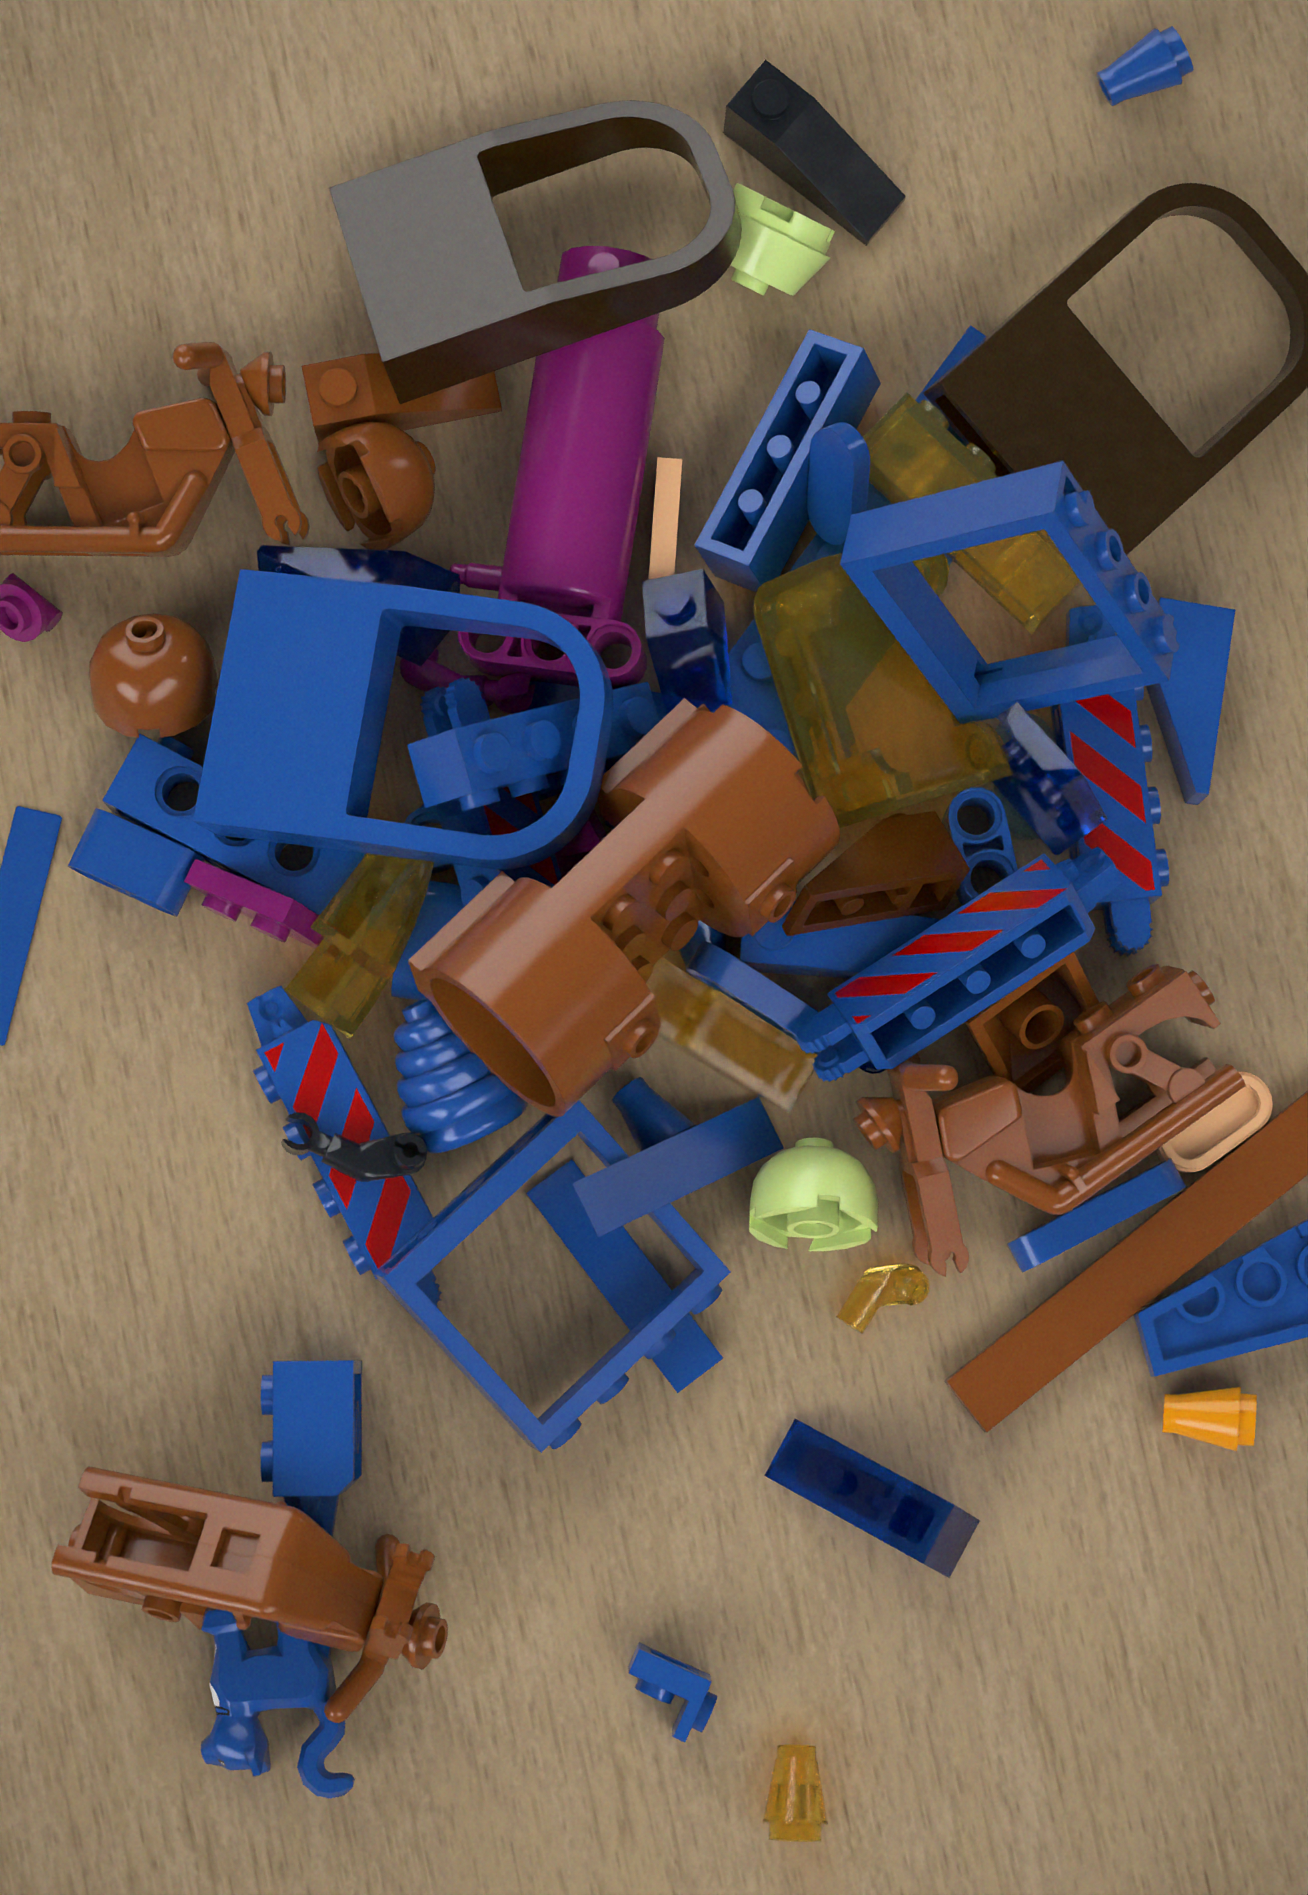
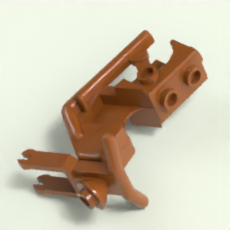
(162, 479)
(1047, 1146)
(253, 1561)

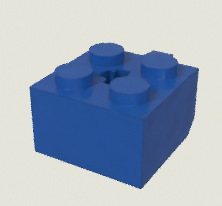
(314, 1434)

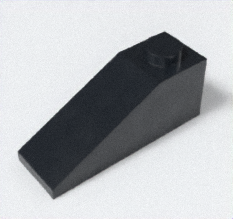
(811, 152)

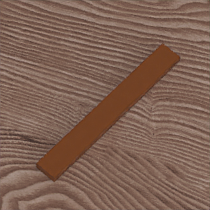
(1135, 1269)

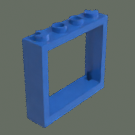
(889, 538)
(474, 1206)

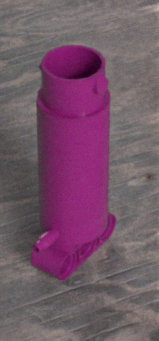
(578, 490)

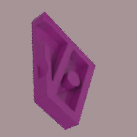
(271, 911)

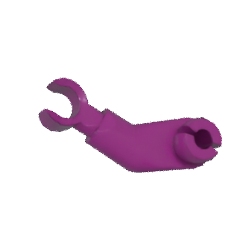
(509, 694)

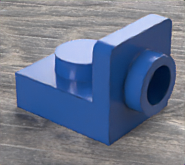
(664, 1678)

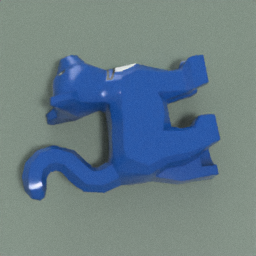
(265, 1679)

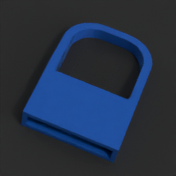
(308, 709)

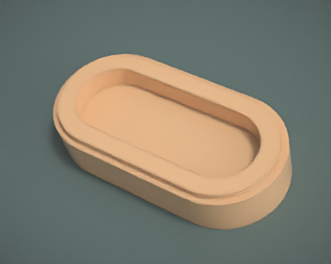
(1220, 1128)

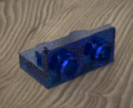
(1045, 784)

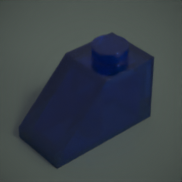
(688, 639)

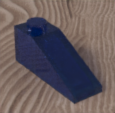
(872, 1498)

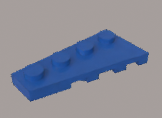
(1233, 1309)

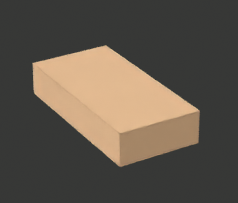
(665, 517)

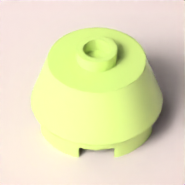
(776, 245)

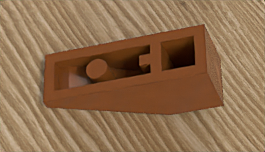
(359, 390)

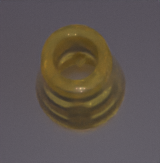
(795, 1796)

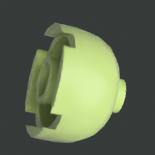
(813, 1195)

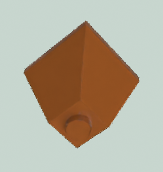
(1024, 1028)

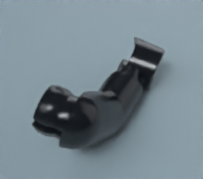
(363, 1161)

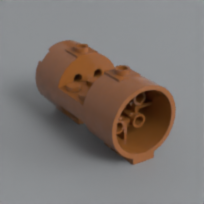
(558, 975)

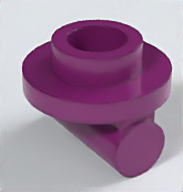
(24, 611)

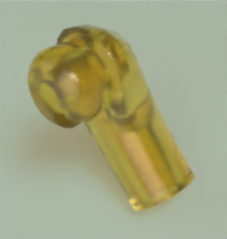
(883, 1287)

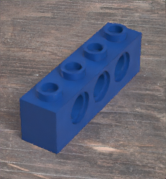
(142, 796)

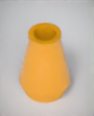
(1212, 1416)

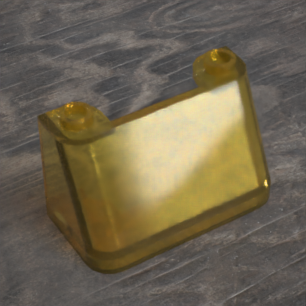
(858, 703)

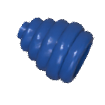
(445, 1086)

